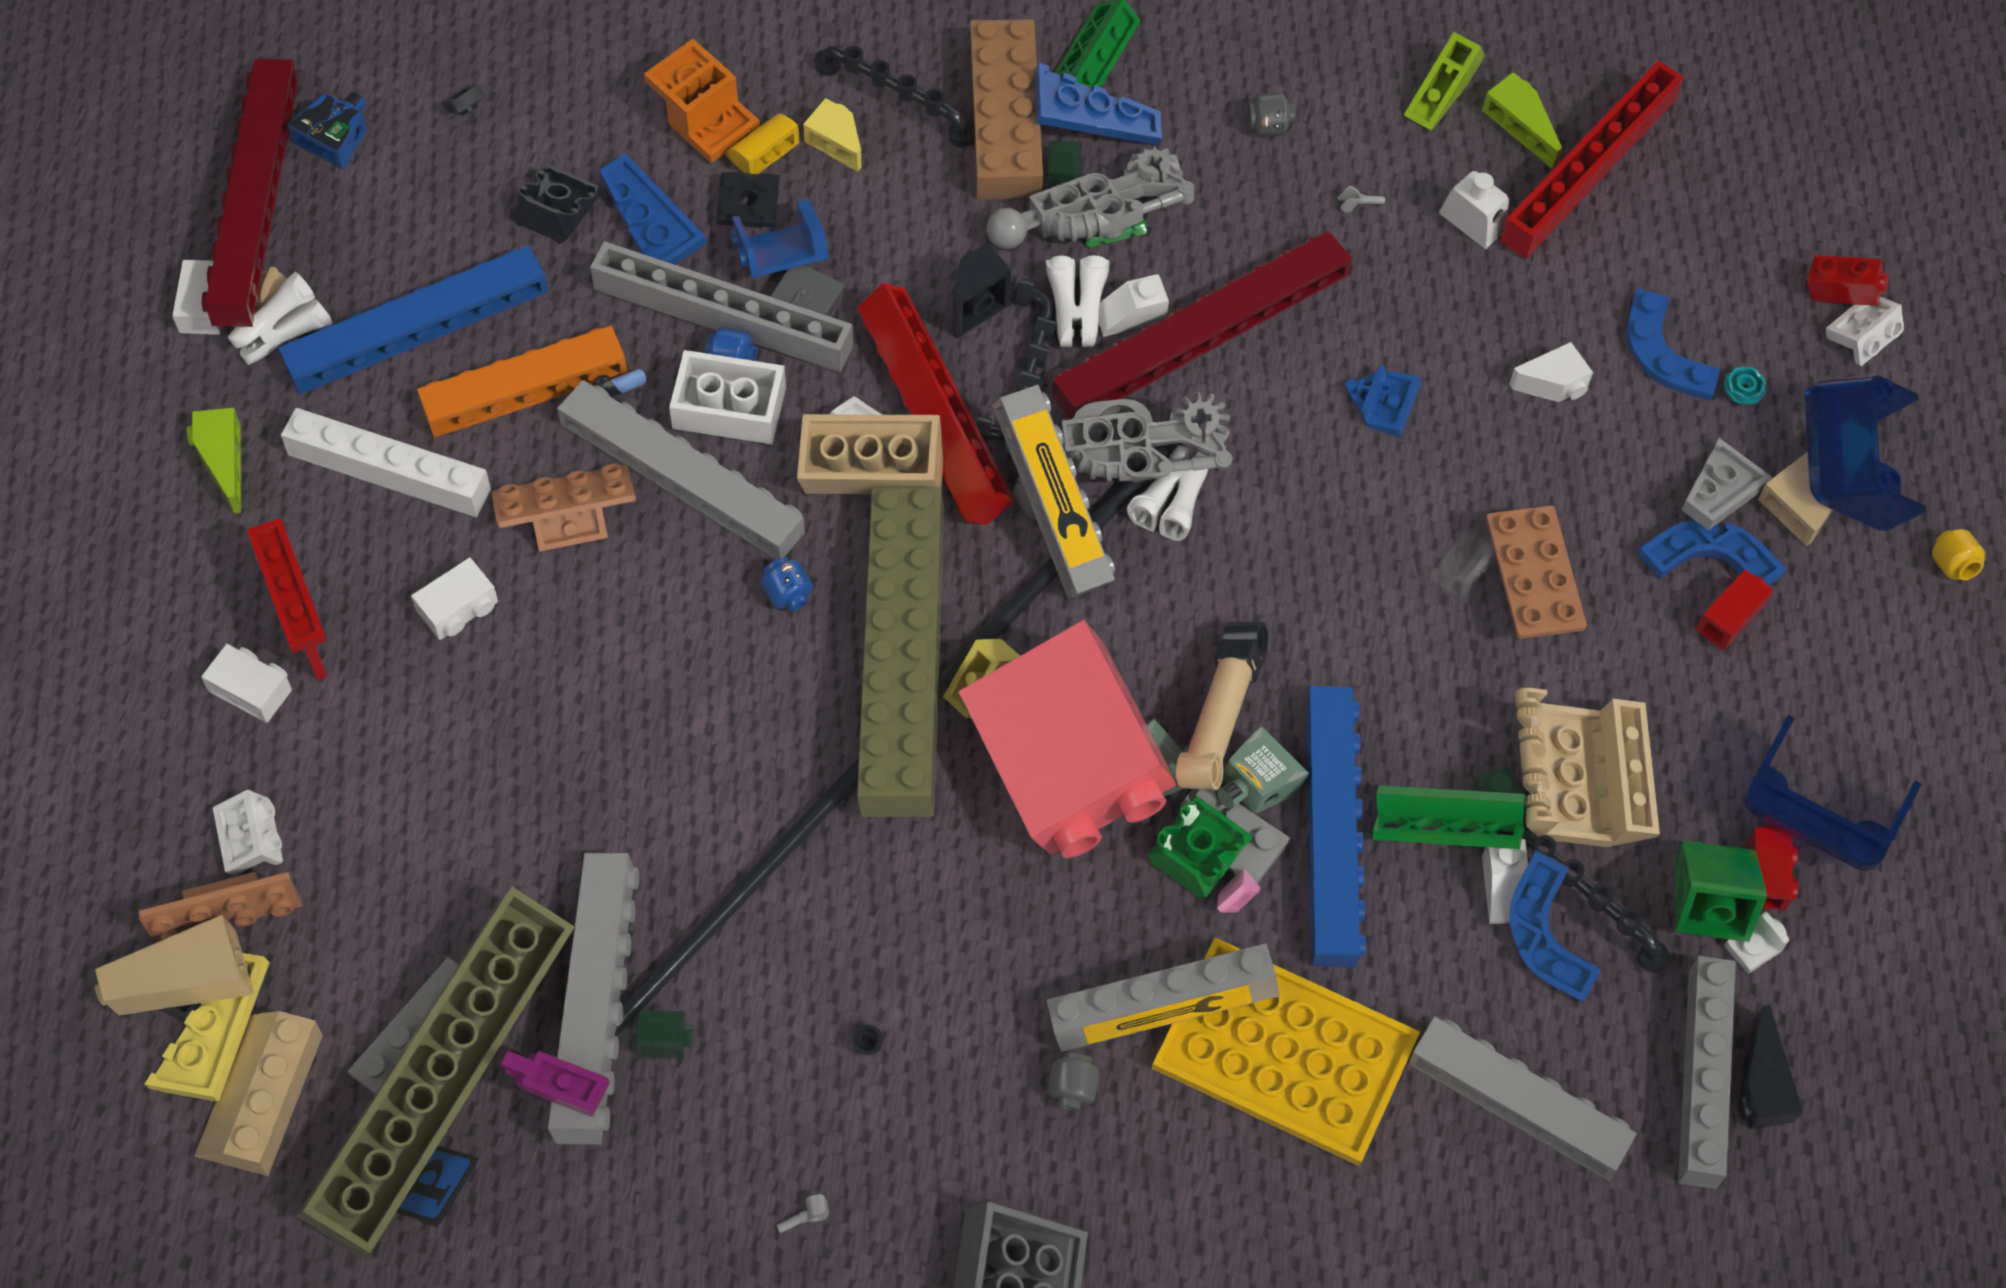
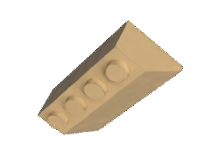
(869, 452)
(260, 1092)

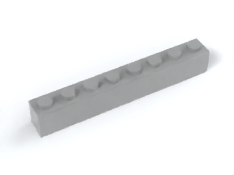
(722, 304)
(682, 470)
(595, 986)

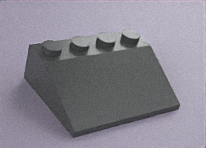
(1017, 1250)

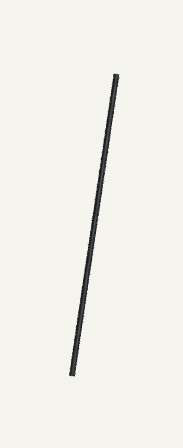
(849, 779)

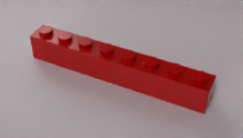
(1591, 159)
(929, 390)

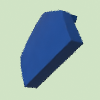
(1385, 399)

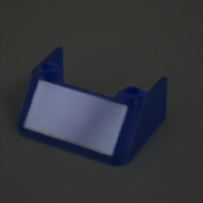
(1845, 450)
(1857, 844)

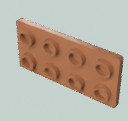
(565, 507)
(1536, 572)
(237, 899)

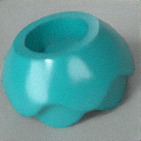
(1746, 377)

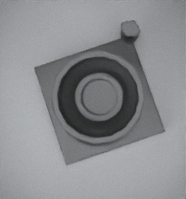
(809, 289)

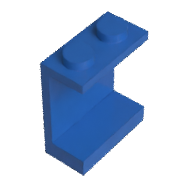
(782, 247)

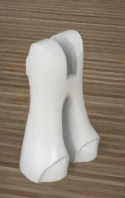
(1061, 275)
(281, 319)
(1150, 504)

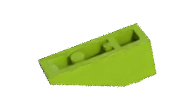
(1445, 81)
(1522, 114)
(218, 444)

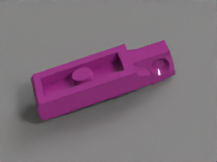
(557, 1080)

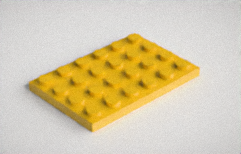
(1295, 1061)

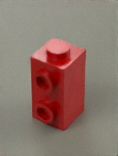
(1847, 280)
(1734, 609)
(1776, 861)

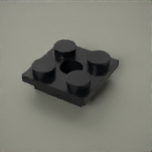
(738, 186)

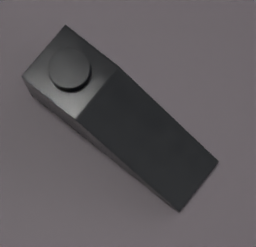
(1767, 1086)

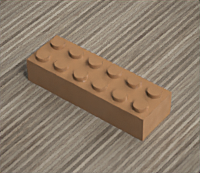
(1005, 109)

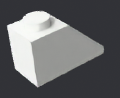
(1133, 306)
(1554, 375)
(1502, 874)

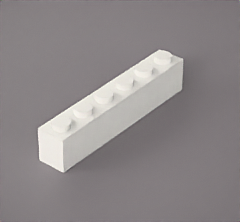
(386, 462)

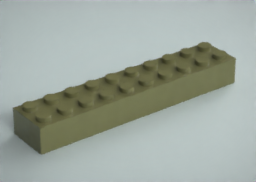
(901, 654)
(435, 1073)

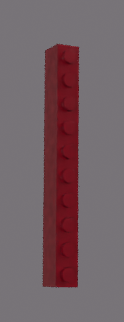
(251, 194)
(1203, 325)

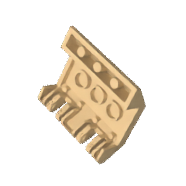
(1587, 771)

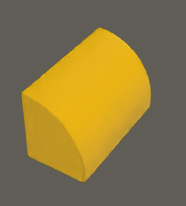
(764, 145)

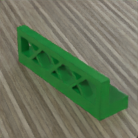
(1099, 43)
(1450, 812)

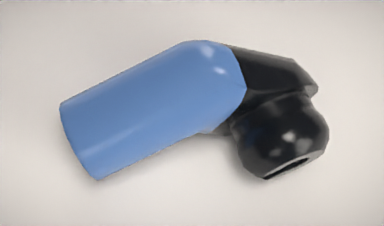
(622, 383)

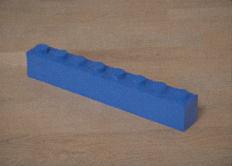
(413, 319)
(1333, 827)

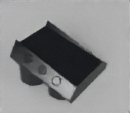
(554, 203)

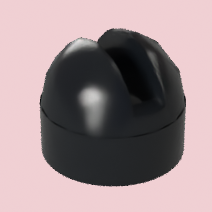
(871, 1032)

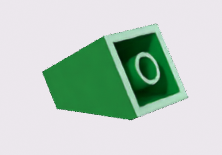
(1717, 891)

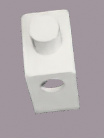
(1477, 208)

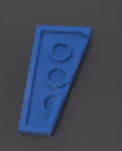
(1077, 107)
(649, 215)

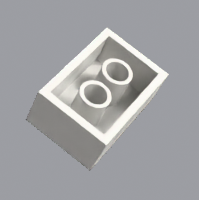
(728, 397)

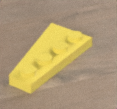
(208, 1045)

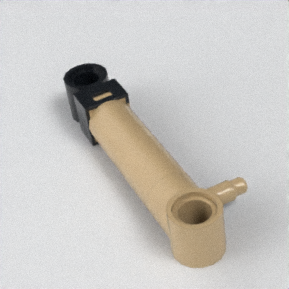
(1237, 666)

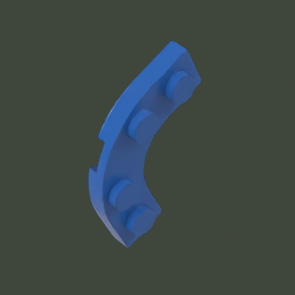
(1654, 355)
(1722, 542)
(1533, 934)

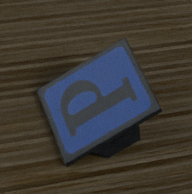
(437, 1186)

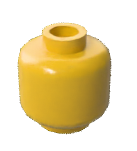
(1958, 554)

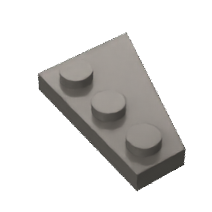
(1723, 486)
(1266, 840)

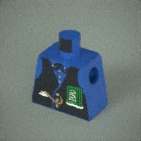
(330, 128)

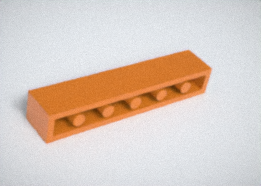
(521, 381)

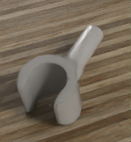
(1353, 197)
(816, 1211)

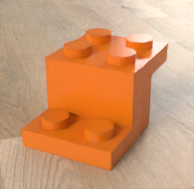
(701, 100)

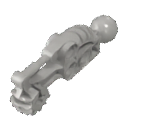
(1096, 203)
(1110, 457)

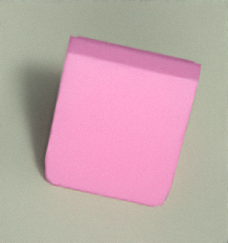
(1237, 892)

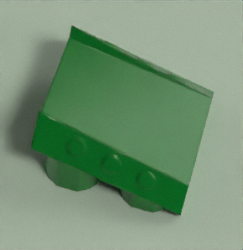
(1198, 847)

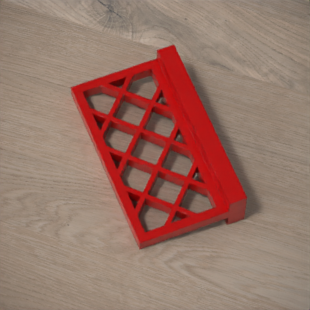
(288, 591)

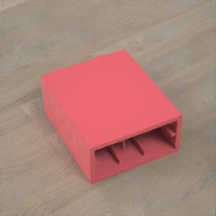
(1069, 741)

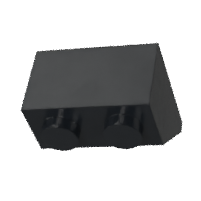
(980, 289)

